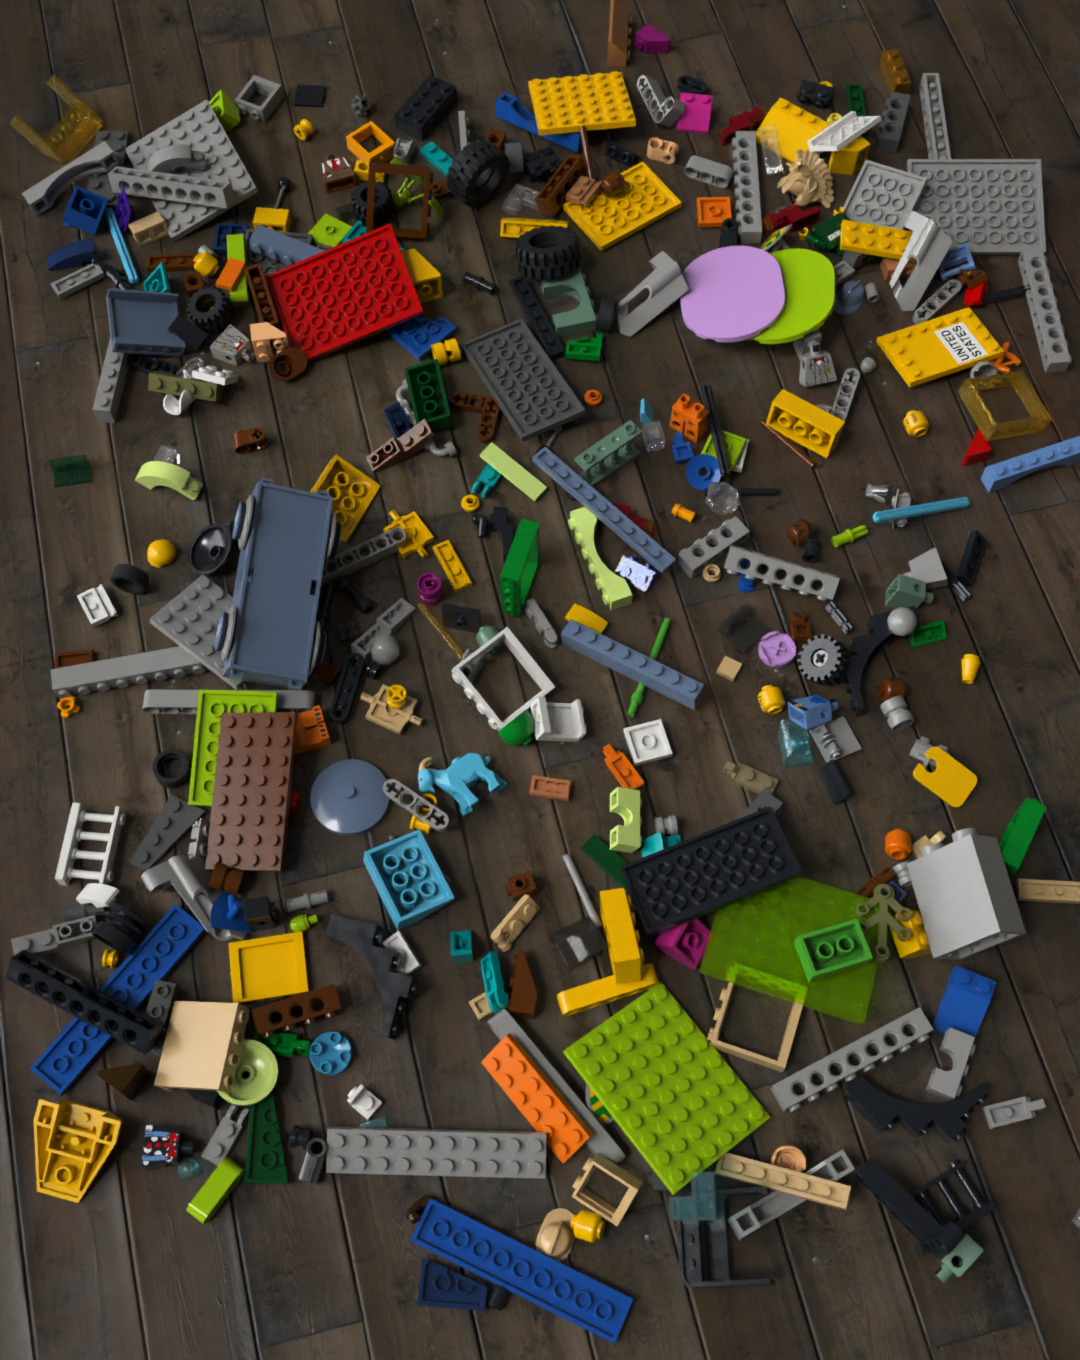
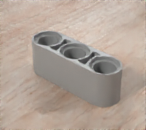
(708, 171)

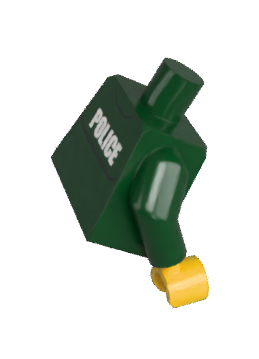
(827, 234)

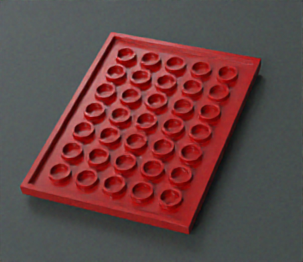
(345, 294)

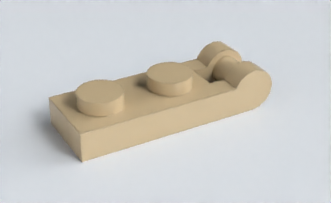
(514, 922)

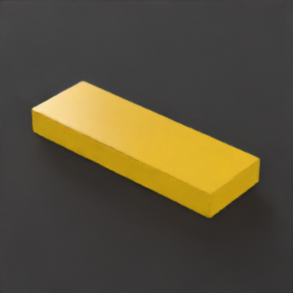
(452, 566)

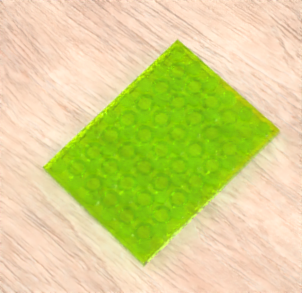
(756, 949)

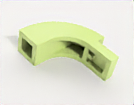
(169, 475)

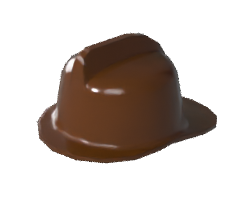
(287, 364)

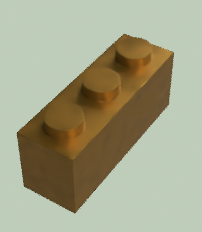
(895, 71)

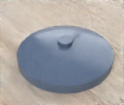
(349, 797)

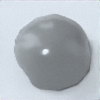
(983, 368)
(902, 621)
(385, 649)

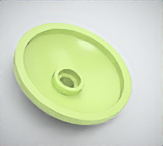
(263, 1071)

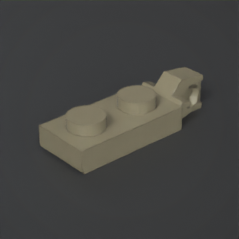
(750, 778)

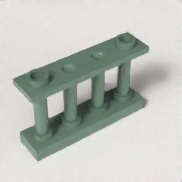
(609, 454)

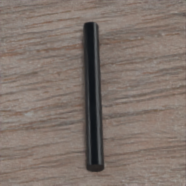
(752, 491)

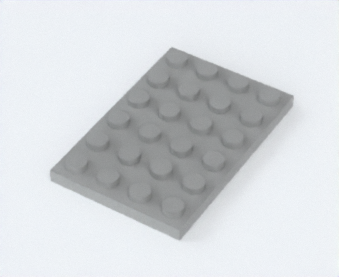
(193, 623)

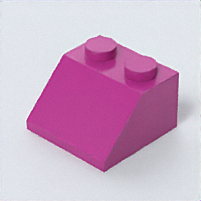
(696, 113)
(685, 942)

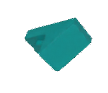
(657, 842)

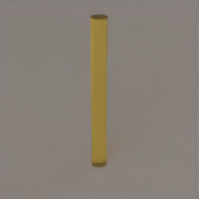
(440, 630)

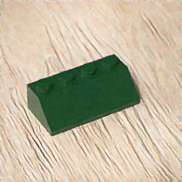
(430, 395)

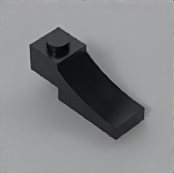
(500, 525)

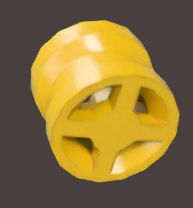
(303, 129)
(396, 691)

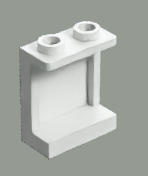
(558, 720)

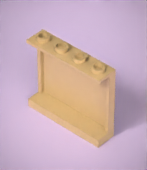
(202, 1046)

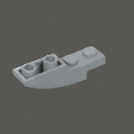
(57, 939)

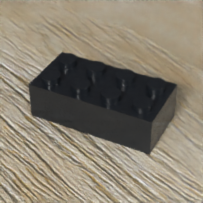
(426, 107)

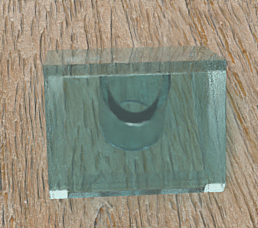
(794, 744)

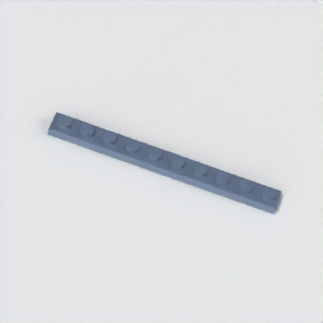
(604, 510)

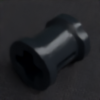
(811, 551)

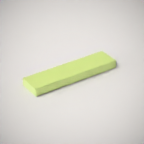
(513, 471)

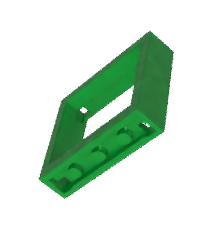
(520, 567)

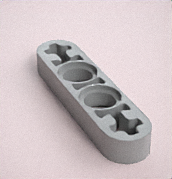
(938, 303)
(414, 807)

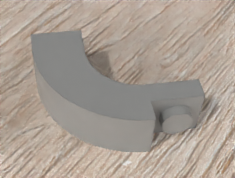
(176, 156)

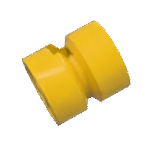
(439, 351)

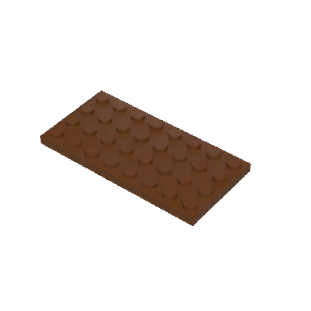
(252, 791)

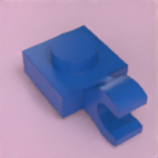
(681, 451)

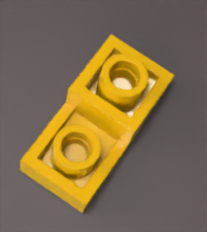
(586, 618)

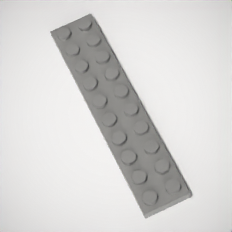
(436, 1152)

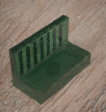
(71, 470)

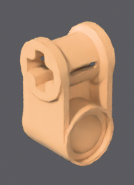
(660, 150)

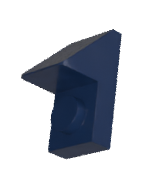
(396, 420)

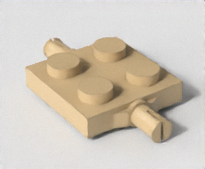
(387, 717)

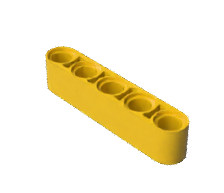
(604, 992)

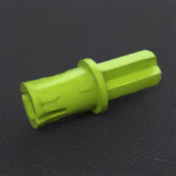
(849, 535)

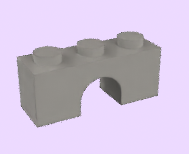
(959, 1048)

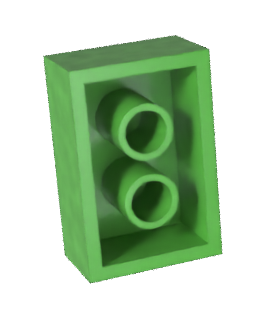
(832, 950)

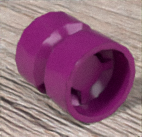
(430, 589)

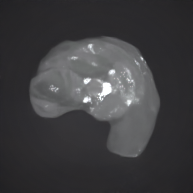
(722, 498)

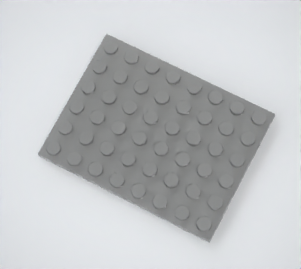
(205, 134)
(984, 202)

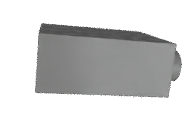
(965, 895)

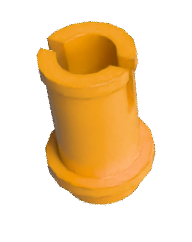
(682, 512)

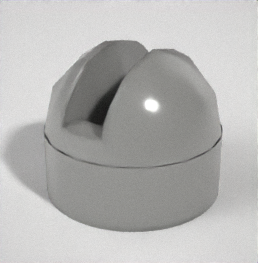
(868, 365)

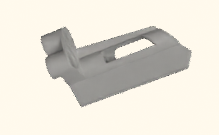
(929, 248)
(665, 287)
(190, 881)

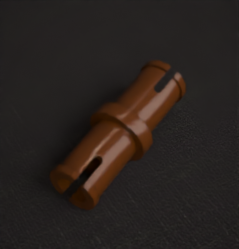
(882, 878)

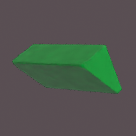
(928, 633)

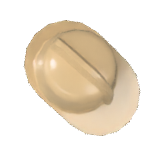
(556, 1234)

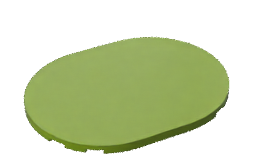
(808, 295)

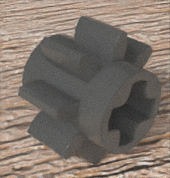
(360, 105)

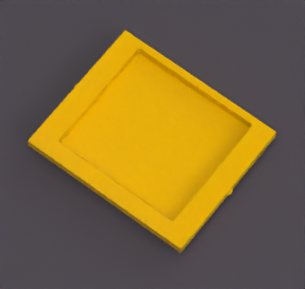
(268, 968)

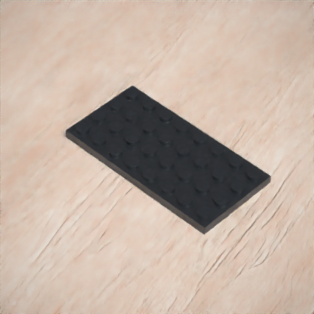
(710, 871)

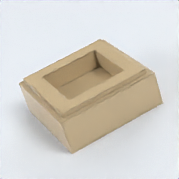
(729, 668)
(480, 1006)

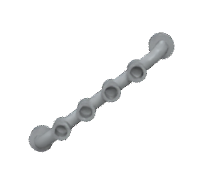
(429, 444)

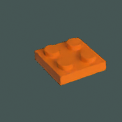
(713, 211)

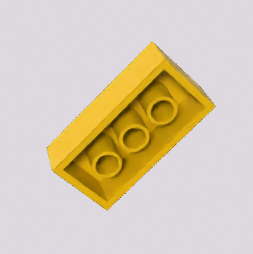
(805, 423)
(621, 935)

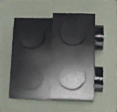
(540, 164)

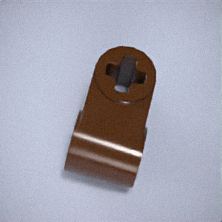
(248, 440)

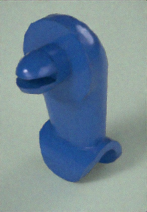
(745, 584)

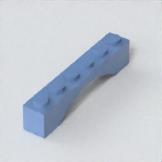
(1006, 472)

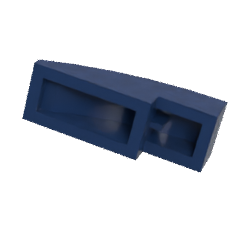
(72, 255)

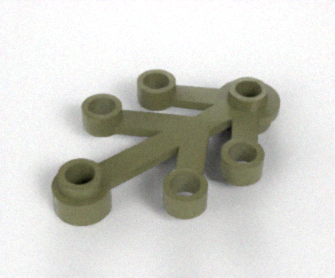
(883, 918)

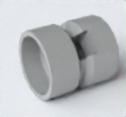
(896, 712)

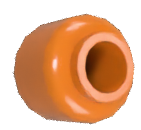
(898, 844)

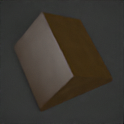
(126, 1079)

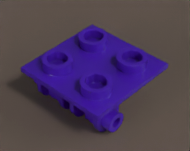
(124, 211)

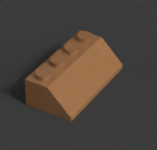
(618, 35)

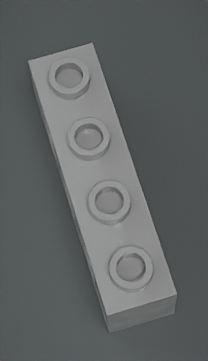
(694, 565)

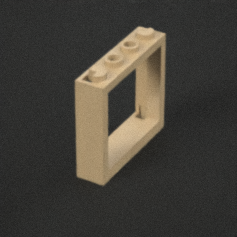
(778, 1065)

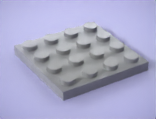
(883, 195)

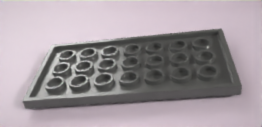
(522, 380)

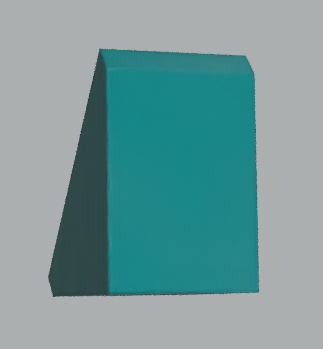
(461, 946)

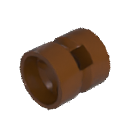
(225, 878)

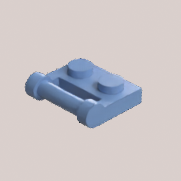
(954, 257)

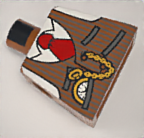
(337, 174)

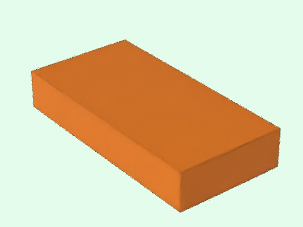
(231, 274)

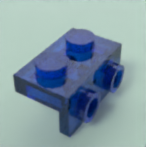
(635, 572)

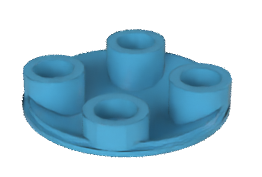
(330, 1053)

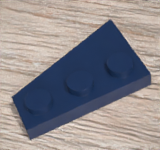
(449, 1289)

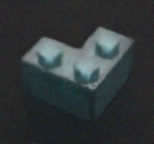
(701, 1204)

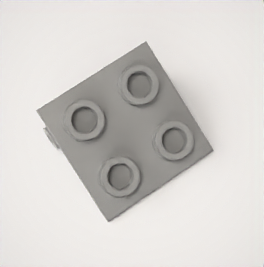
(835, 739)

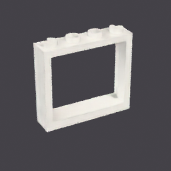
(525, 660)

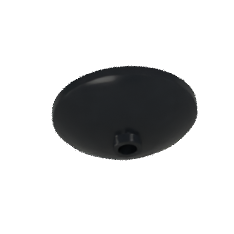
(211, 549)

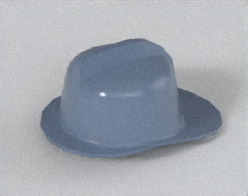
(849, 297)

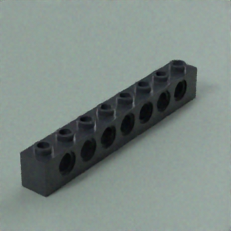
(84, 1001)

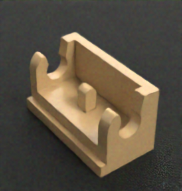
(148, 229)

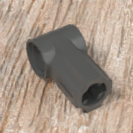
(313, 1163)

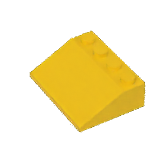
(793, 127)
(350, 491)

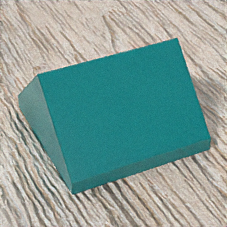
(158, 280)

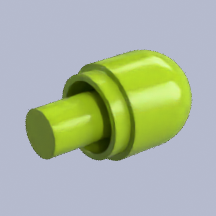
(303, 922)

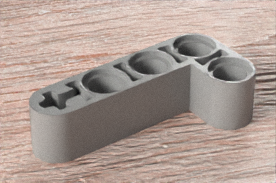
(662, 110)
(844, 396)

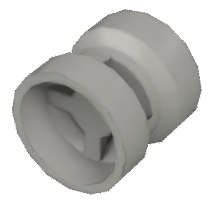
(666, 825)
(902, 872)

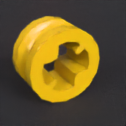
(110, 958)

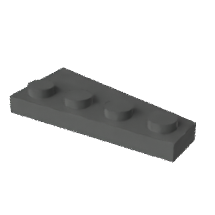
(165, 832)

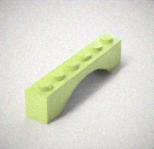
(614, 588)

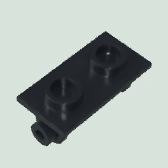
(621, 153)

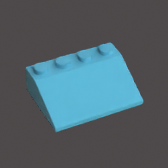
(407, 879)

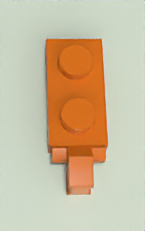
(622, 768)

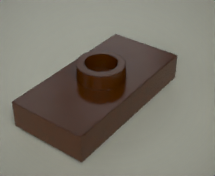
(439, 190)

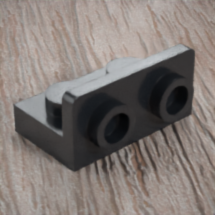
(814, 94)

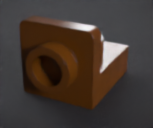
(975, 278)

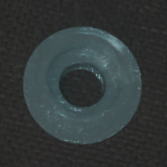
(192, 1166)

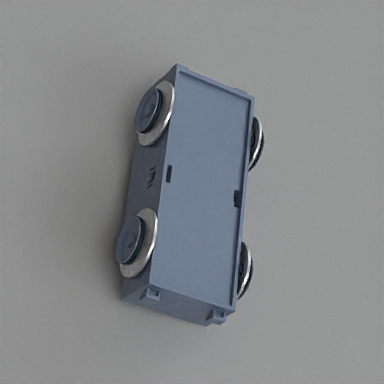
(272, 619)

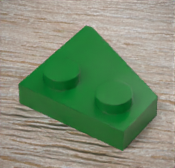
(584, 348)

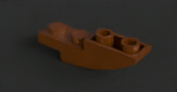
(399, 449)

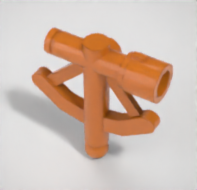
(1002, 367)

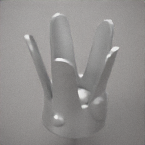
(874, 492)

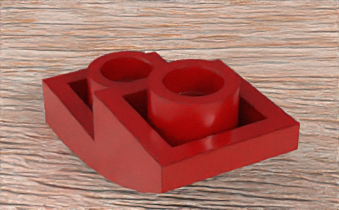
(975, 295)

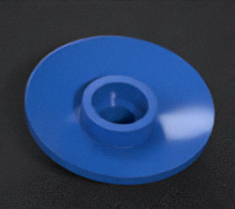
(694, 467)

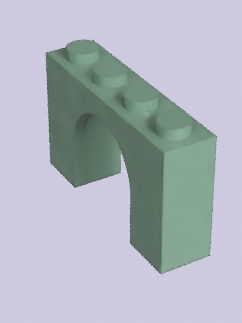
(578, 320)

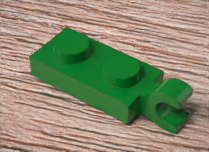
(284, 1044)

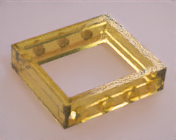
(990, 429)

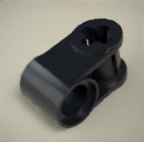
(728, 233)

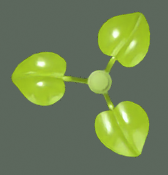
(404, 194)

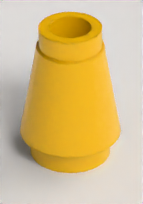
(970, 667)

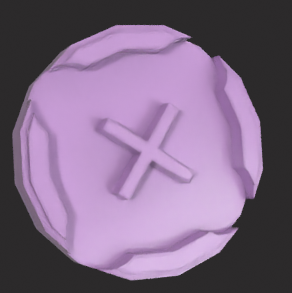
(777, 649)

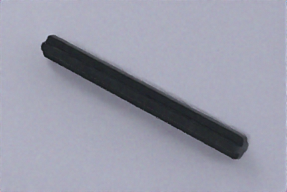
(716, 431)

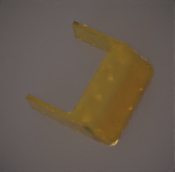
(69, 133)

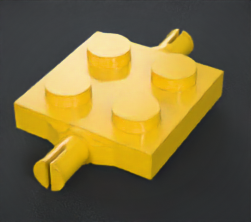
(416, 533)

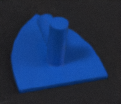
(228, 914)

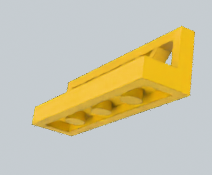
(518, 226)

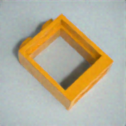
(386, 150)

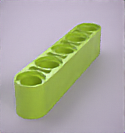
(237, 250)

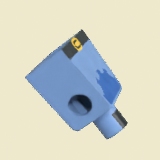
(811, 711)

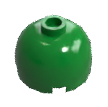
(518, 730)

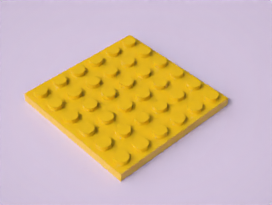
(581, 100)

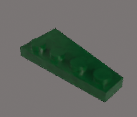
(264, 1145)

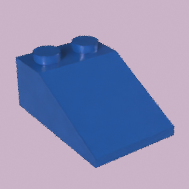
(963, 1002)

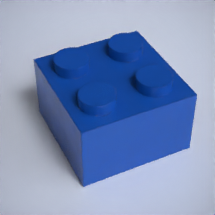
(85, 210)

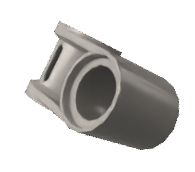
(404, 149)
(473, 668)

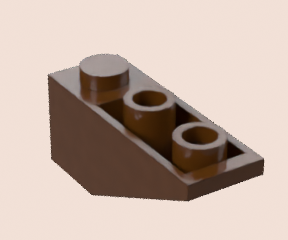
(524, 994)

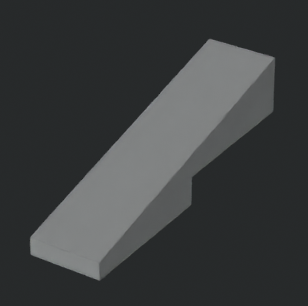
(386, 624)

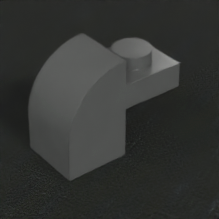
(514, 154)

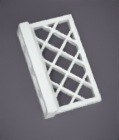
(841, 132)

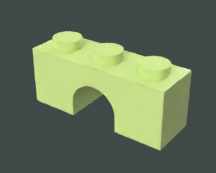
(627, 804)

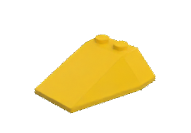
(71, 1146)

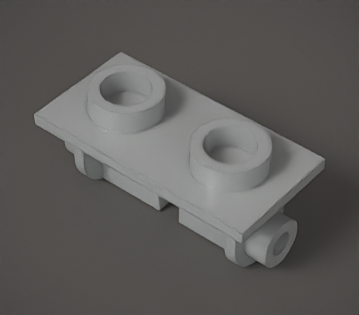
(900, 501)
(200, 833)

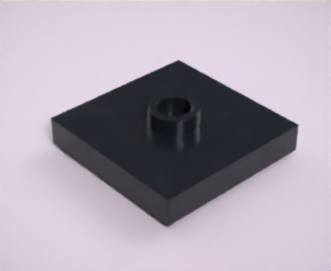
(461, 618)

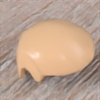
(789, 1157)

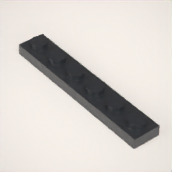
(537, 317)

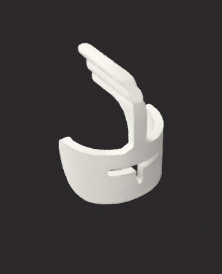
(175, 406)

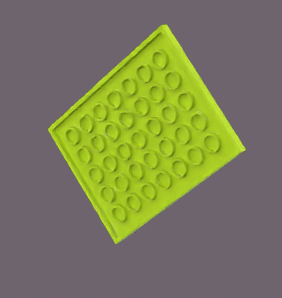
(666, 1087)

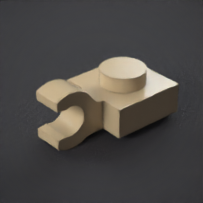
(924, 841)

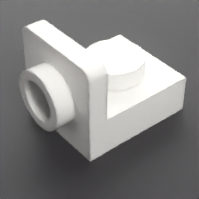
(364, 1101)

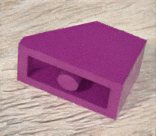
(651, 40)

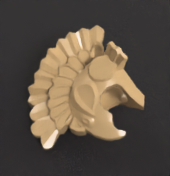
(808, 180)

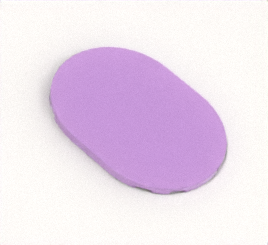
(732, 293)

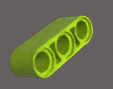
(215, 1190)

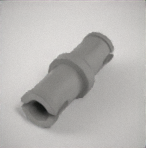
(306, 901)

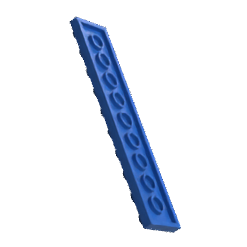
(131, 984)
(522, 1270)

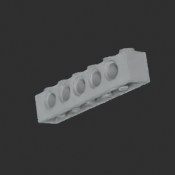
(825, 592)

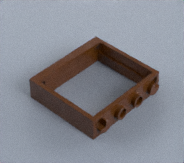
(403, 170)

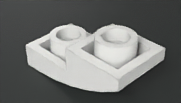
(97, 894)

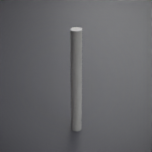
(582, 890)

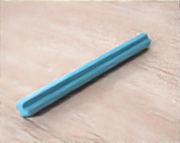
(121, 246)
(922, 509)

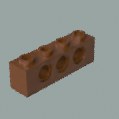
(554, 192)
(262, 295)
(326, 995)

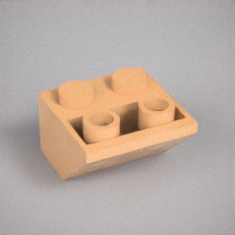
(267, 341)

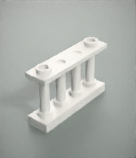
(74, 834)

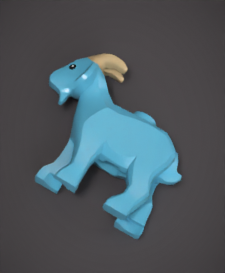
(459, 778)

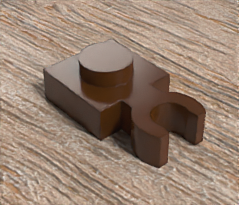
(799, 628)

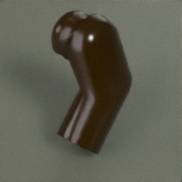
(413, 1212)

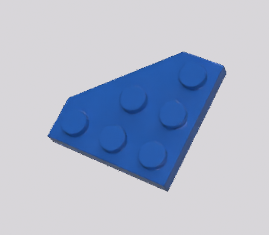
(420, 334)

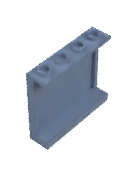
(142, 321)

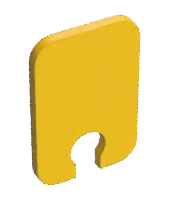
(950, 779)

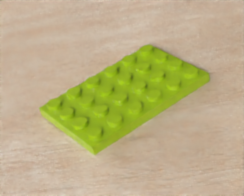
(208, 720)

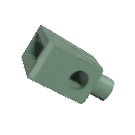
(907, 593)
(967, 1253)

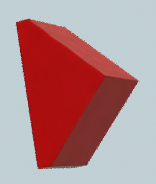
(978, 450)

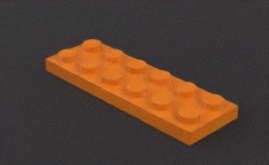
(537, 1098)

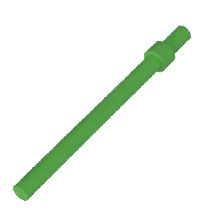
(637, 697)

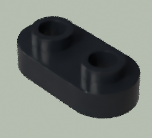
(691, 85)

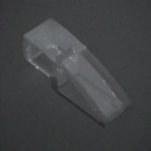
(771, 149)

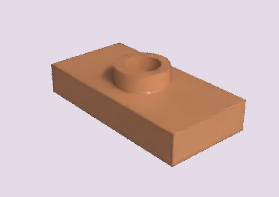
(550, 788)

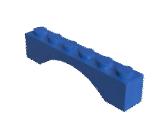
(513, 111)

